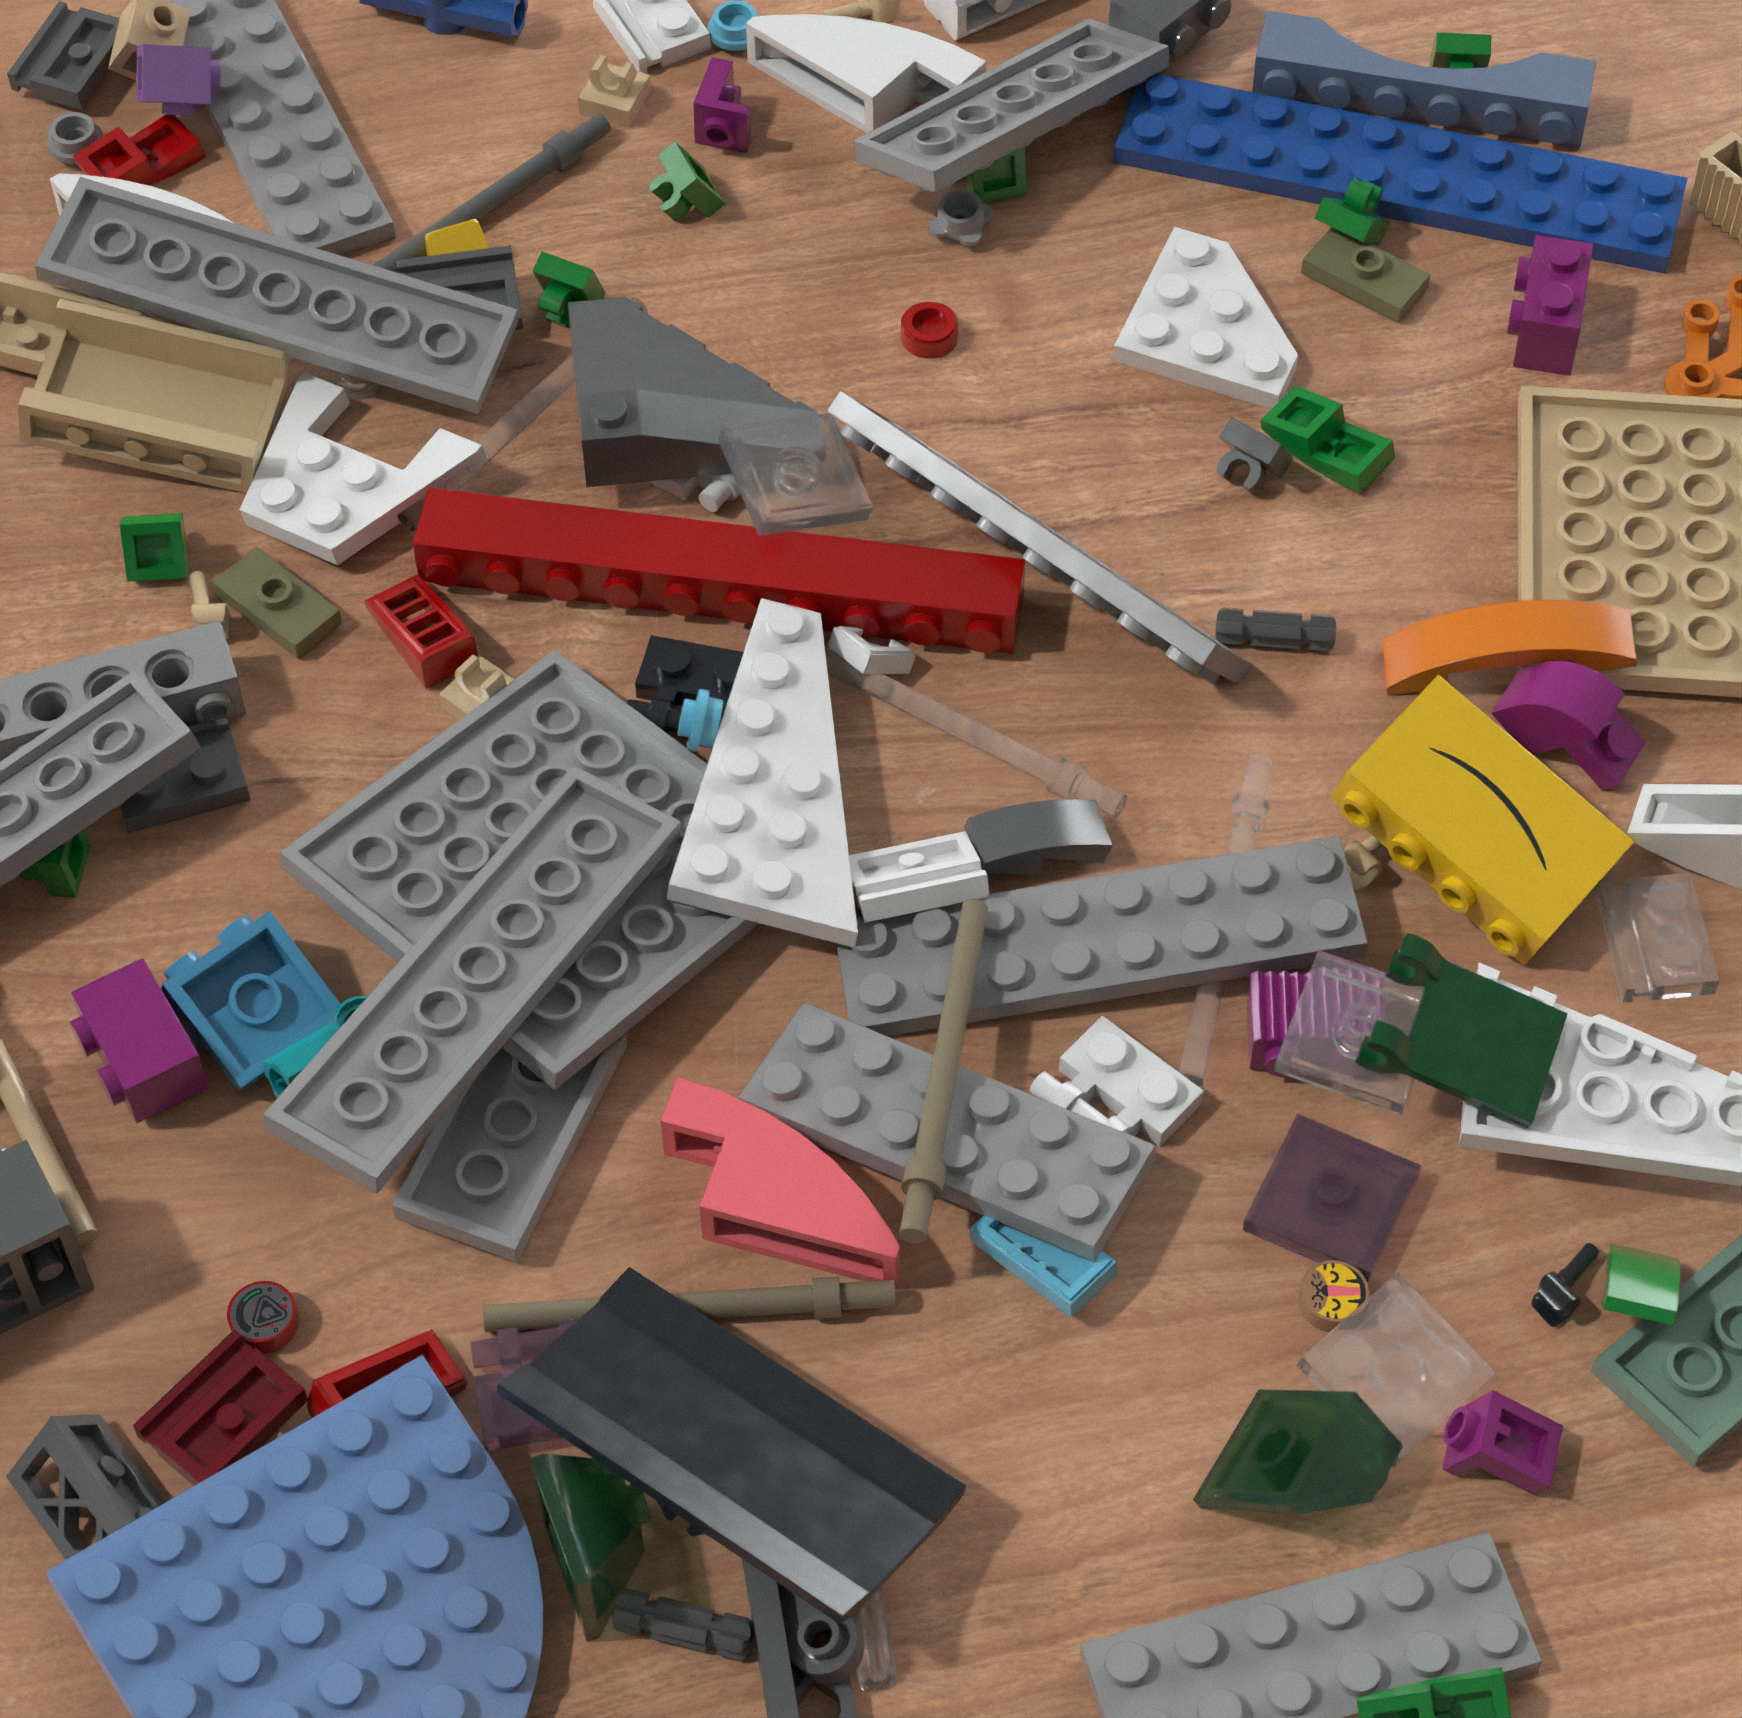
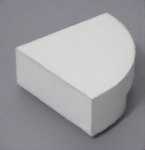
(870, 657)

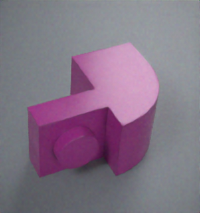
(1571, 709)

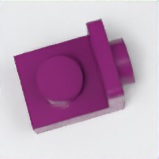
(718, 112)
(1503, 1441)

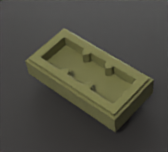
(1365, 274)
(277, 602)

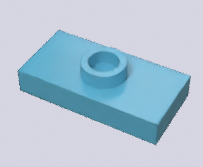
(1049, 1270)

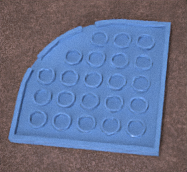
(325, 1576)

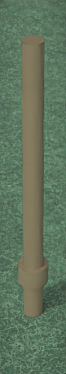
(924, 1171)
(824, 1297)

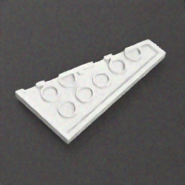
(770, 803)
(1622, 1105)

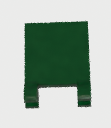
(1467, 1035)

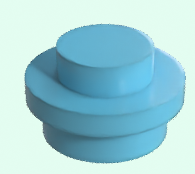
(728, 25)
(700, 720)

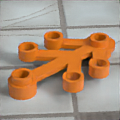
(1695, 374)

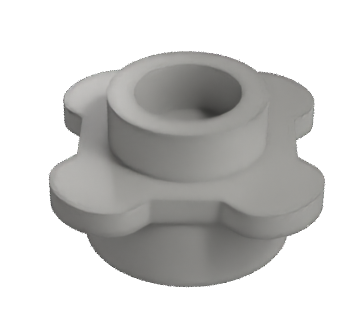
(960, 218)

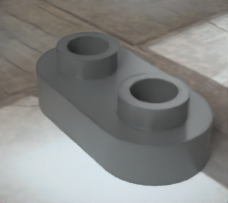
(823, 1664)

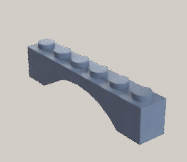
(1524, 99)

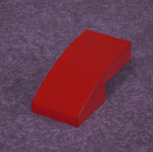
(146, 156)

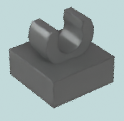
(1252, 449)

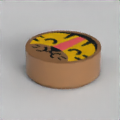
(1331, 1293)

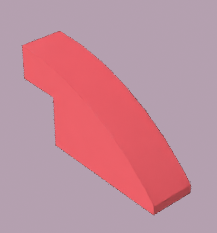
(775, 1188)

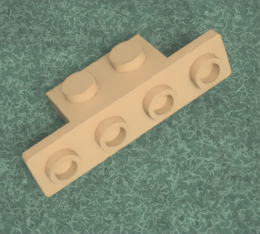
(29, 319)

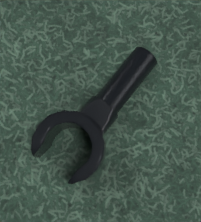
(1555, 1298)

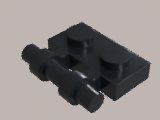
(676, 672)

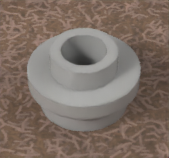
(70, 135)

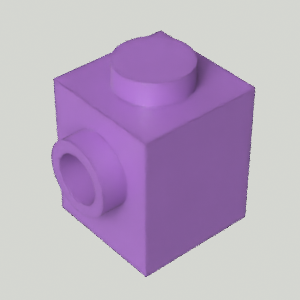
(176, 77)

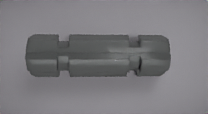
(1275, 629)
(682, 1624)

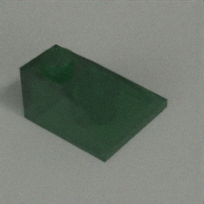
(1301, 1455)
(592, 1530)

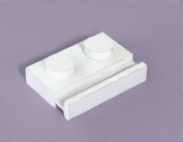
(654, 30)
(917, 876)

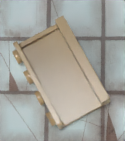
(155, 396)

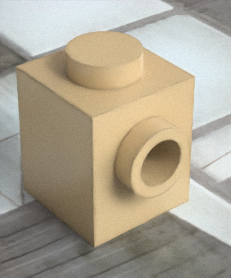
(146, 23)

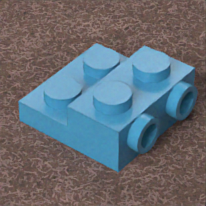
(248, 997)

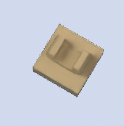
(614, 92)
(474, 684)

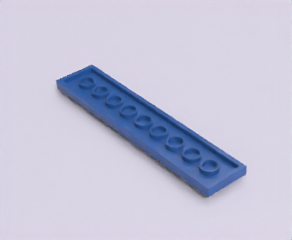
(1425, 171)

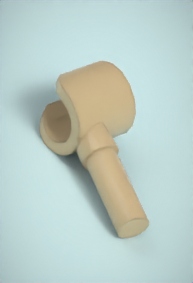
(878, 10)
(203, 610)
(1361, 862)

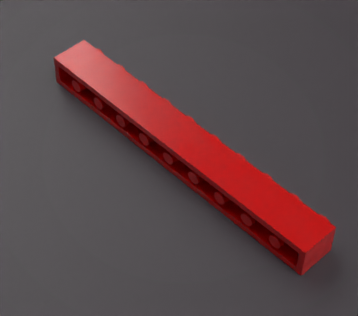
(718, 569)

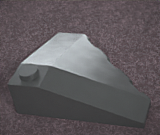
(657, 396)

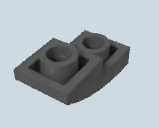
(1026, 834)

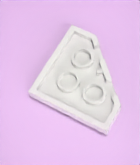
(1207, 325)

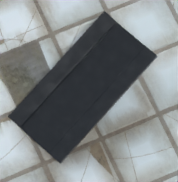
(736, 1445)

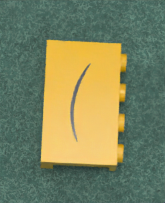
(1480, 820)

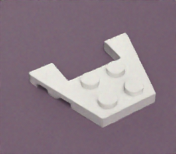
(334, 496)

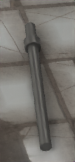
(557, 153)

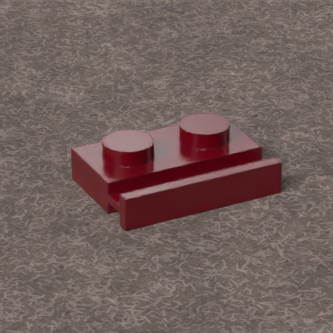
(220, 1410)

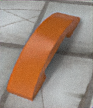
(1507, 637)

